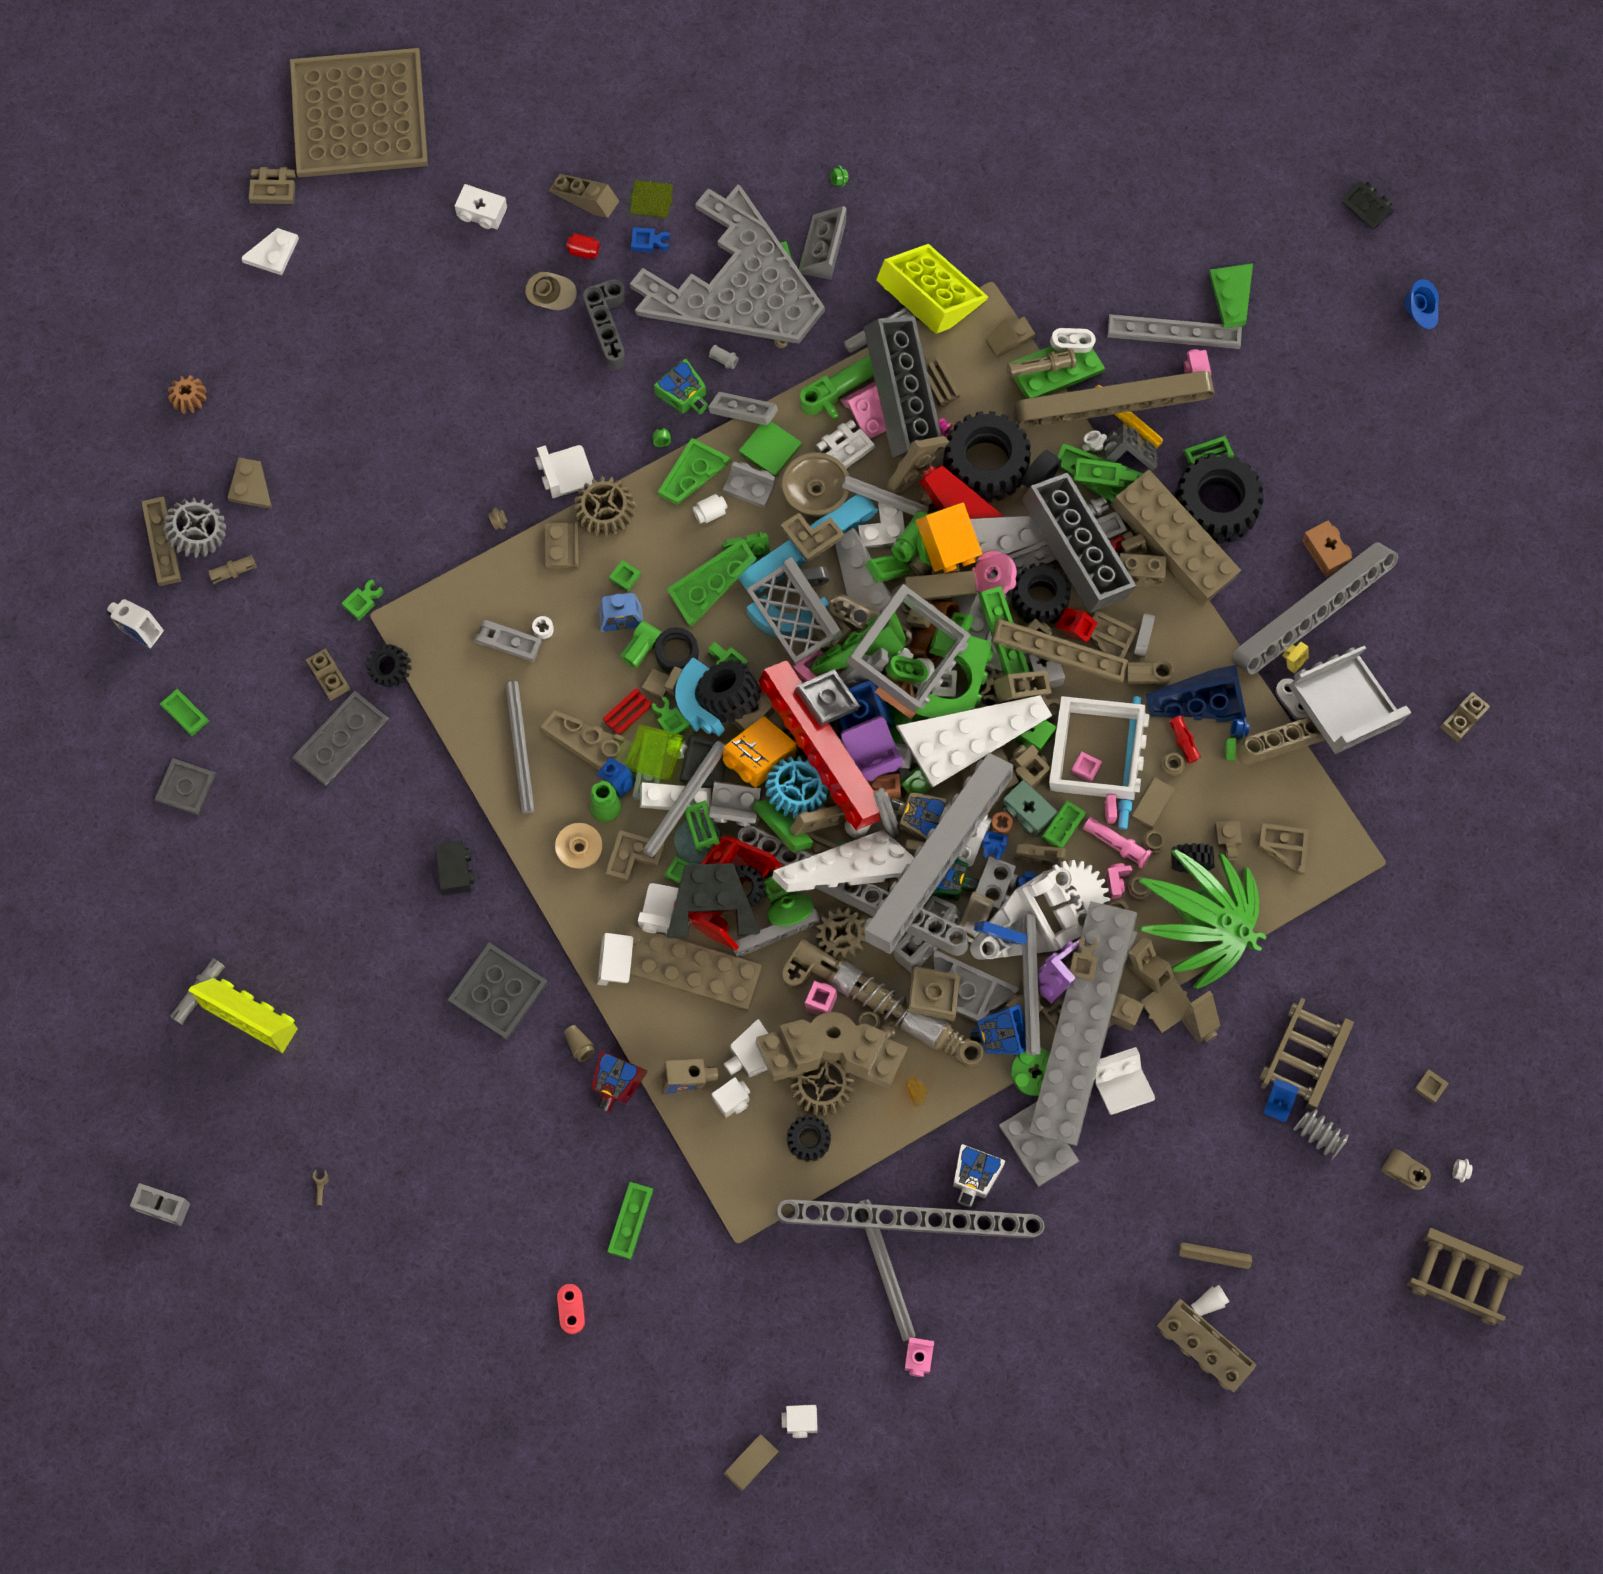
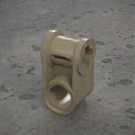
(1404, 1168)

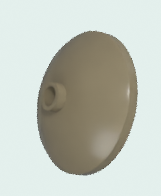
(810, 473)

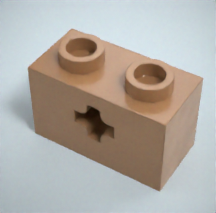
(1327, 559)

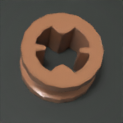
(1002, 815)

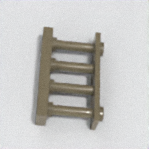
(1330, 1053)
(1483, 1261)

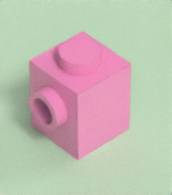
(821, 998)

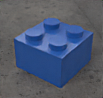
(870, 707)

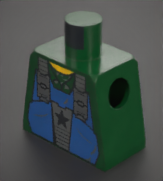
(955, 881)

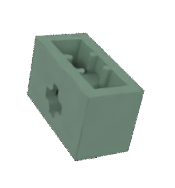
(1026, 797)

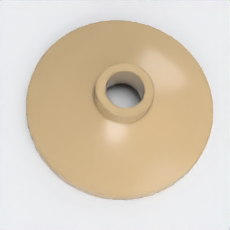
(575, 835)

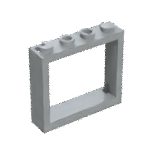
(935, 617)

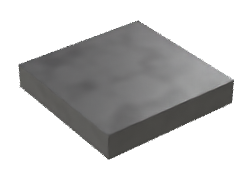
(827, 697)
(185, 787)

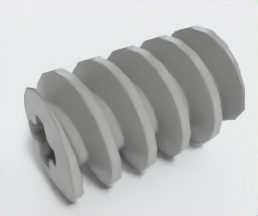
(1321, 1133)

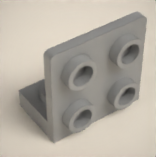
(734, 803)

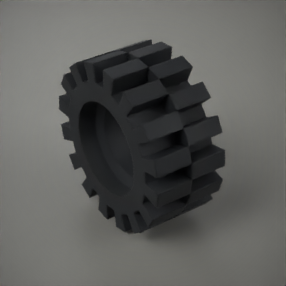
(377, 660)
(1200, 853)
(757, 883)
(801, 1125)

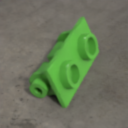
(757, 543)

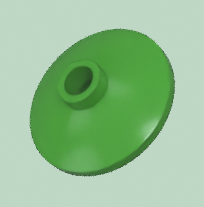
(790, 910)

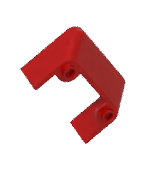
(739, 853)

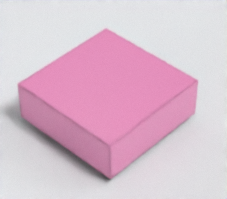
(1086, 767)
(1110, 809)

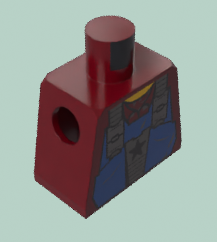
(615, 1080)

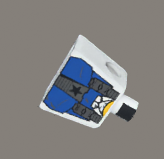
(131, 617)
(975, 1174)

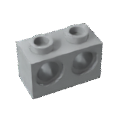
(990, 884)
(160, 1204)

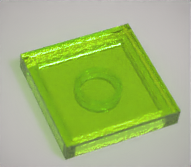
(654, 752)

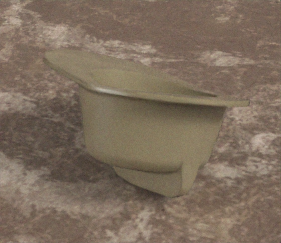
(550, 291)

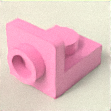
(1114, 884)

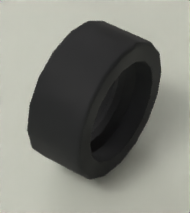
(1042, 469)
(670, 634)

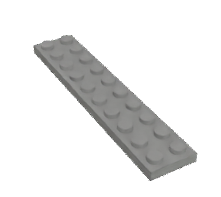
(1083, 1028)

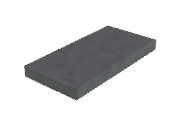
(340, 739)

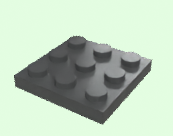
(497, 991)

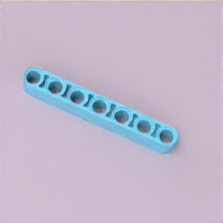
(848, 516)

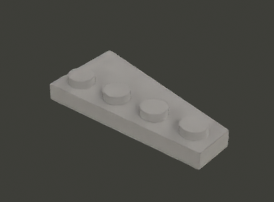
(1006, 533)
(857, 578)

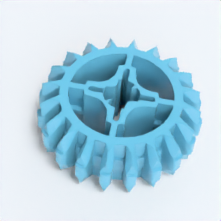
(780, 793)

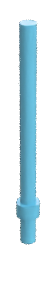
(1125, 805)

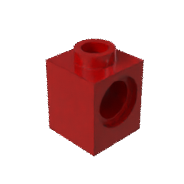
(1076, 624)

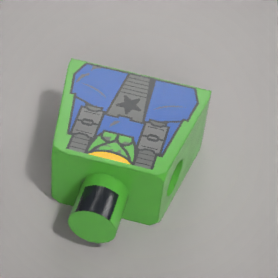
(682, 389)

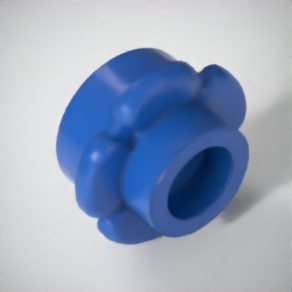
(1239, 728)

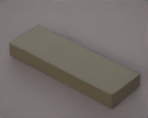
(943, 585)

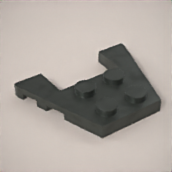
(711, 890)

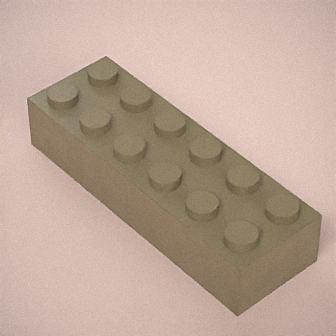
(1176, 535)

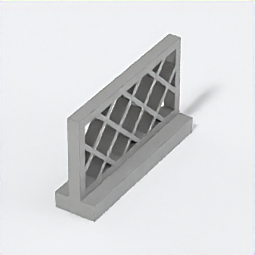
(813, 604)

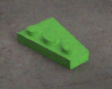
(1232, 293)

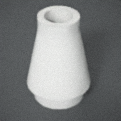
(1210, 1301)

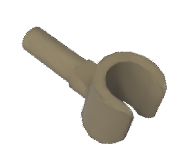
(320, 1186)

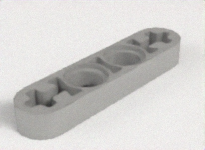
(773, 934)

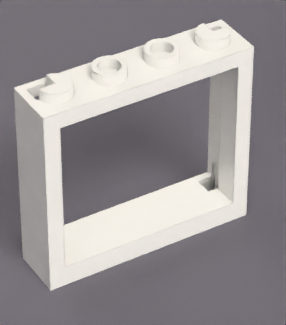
(1102, 708)

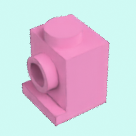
(1196, 361)
(919, 1346)

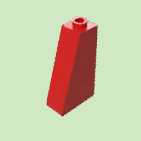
(947, 490)

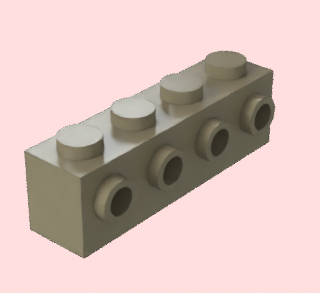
(1206, 1346)

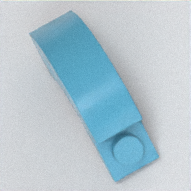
(786, 629)
(689, 702)

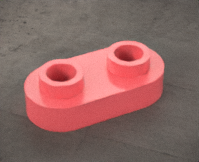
(571, 1308)

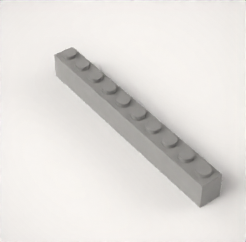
(938, 853)

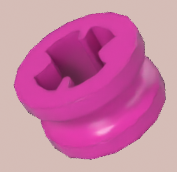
(944, 427)

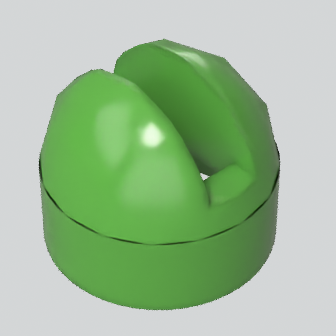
(659, 435)

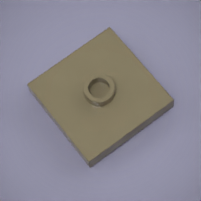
(933, 993)

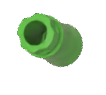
(906, 543)
(604, 802)

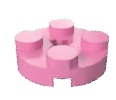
(1002, 564)

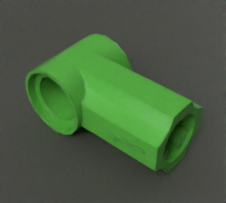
(642, 642)

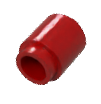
(583, 246)

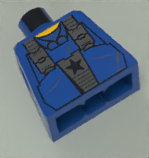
(1002, 1032)

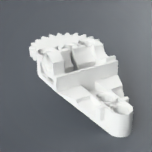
(1075, 885)

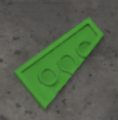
(706, 584)

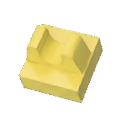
(1296, 656)

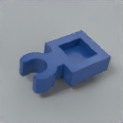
(645, 240)
(994, 844)

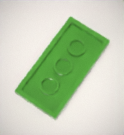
(1048, 382)

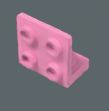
(866, 409)

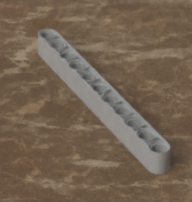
(863, 893)
(922, 1225)

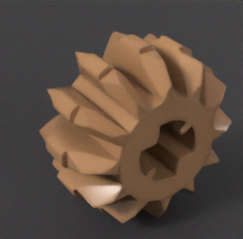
(187, 394)

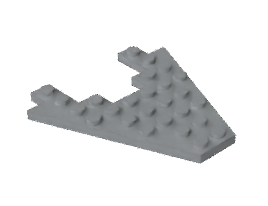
(754, 291)

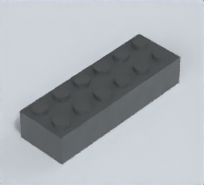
(902, 382)
(1078, 542)

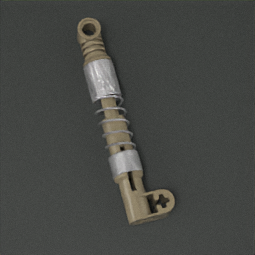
(928, 1029)

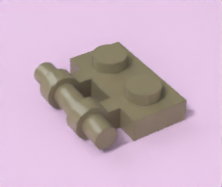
(272, 191)

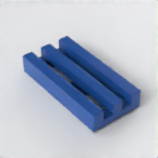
(1000, 932)

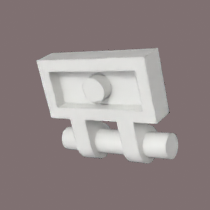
(851, 449)

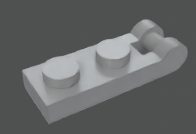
(508, 640)

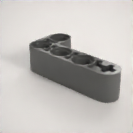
(606, 327)

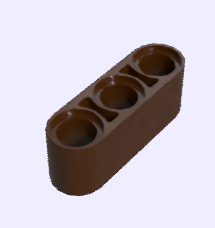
(923, 638)

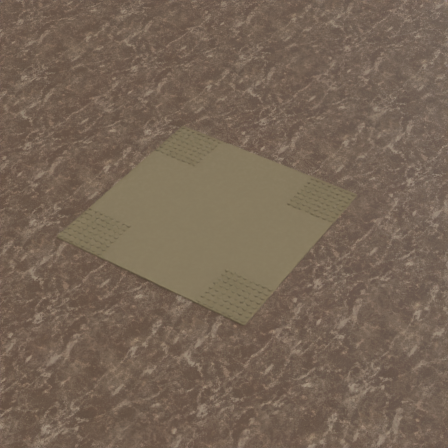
(580, 673)

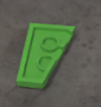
(692, 470)

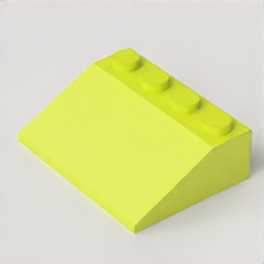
(930, 287)
(245, 1013)

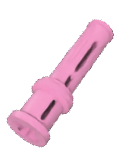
(1126, 847)

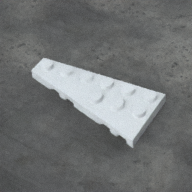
(959, 739)
(856, 862)

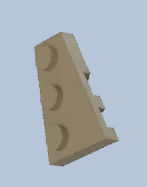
(908, 468)

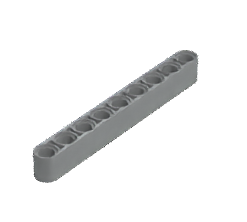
(1314, 608)

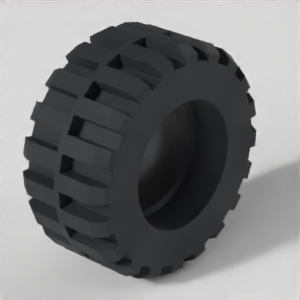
(993, 430)
(1229, 473)

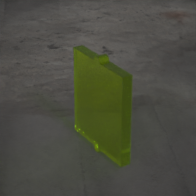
(651, 198)

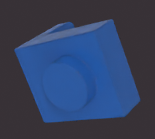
(617, 775)
(1281, 1100)

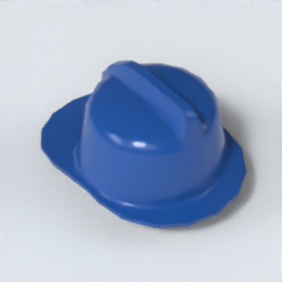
(1423, 303)

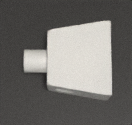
(746, 1052)

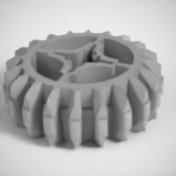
(194, 516)

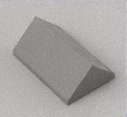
(823, 243)

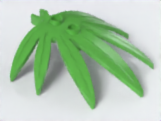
(1227, 924)

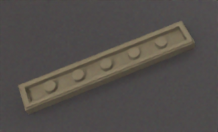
(1059, 651)

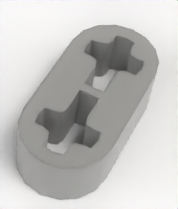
(1144, 635)

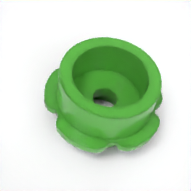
(839, 176)

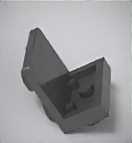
(1128, 439)

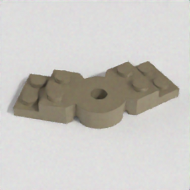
(803, 1045)

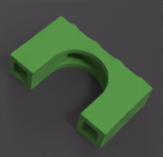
(973, 662)

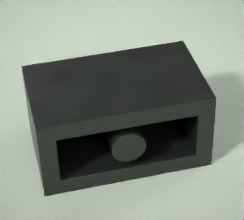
(453, 867)

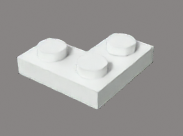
(883, 533)

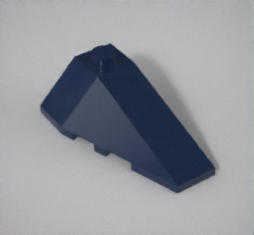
(1206, 695)

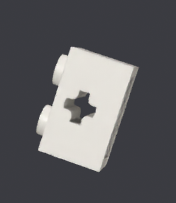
(480, 207)

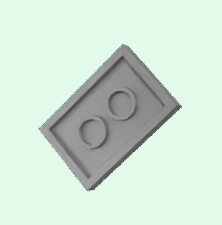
(1039, 1155)

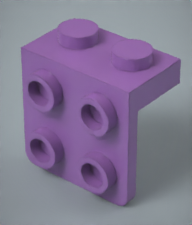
(872, 748)
(1054, 975)

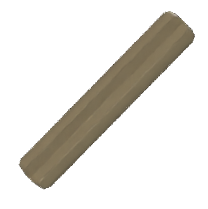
(1215, 1255)

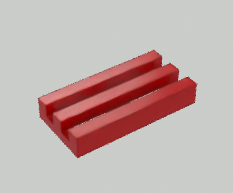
(641, 699)

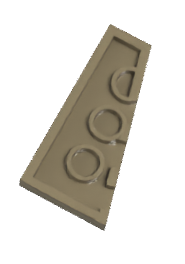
(586, 741)

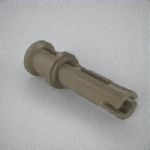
(1050, 362)

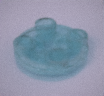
(685, 845)

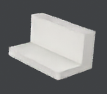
(615, 959)

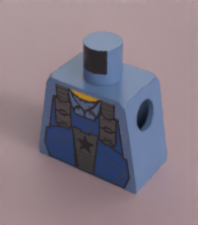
(619, 612)

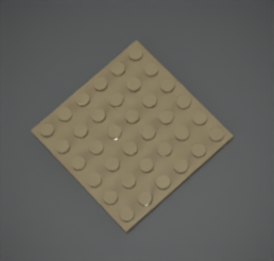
(358, 112)

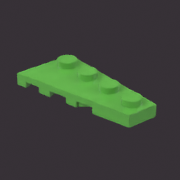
(1068, 456)

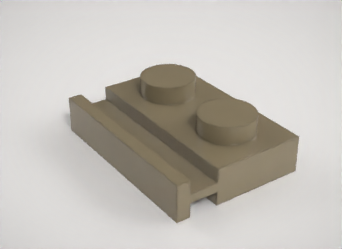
(561, 545)

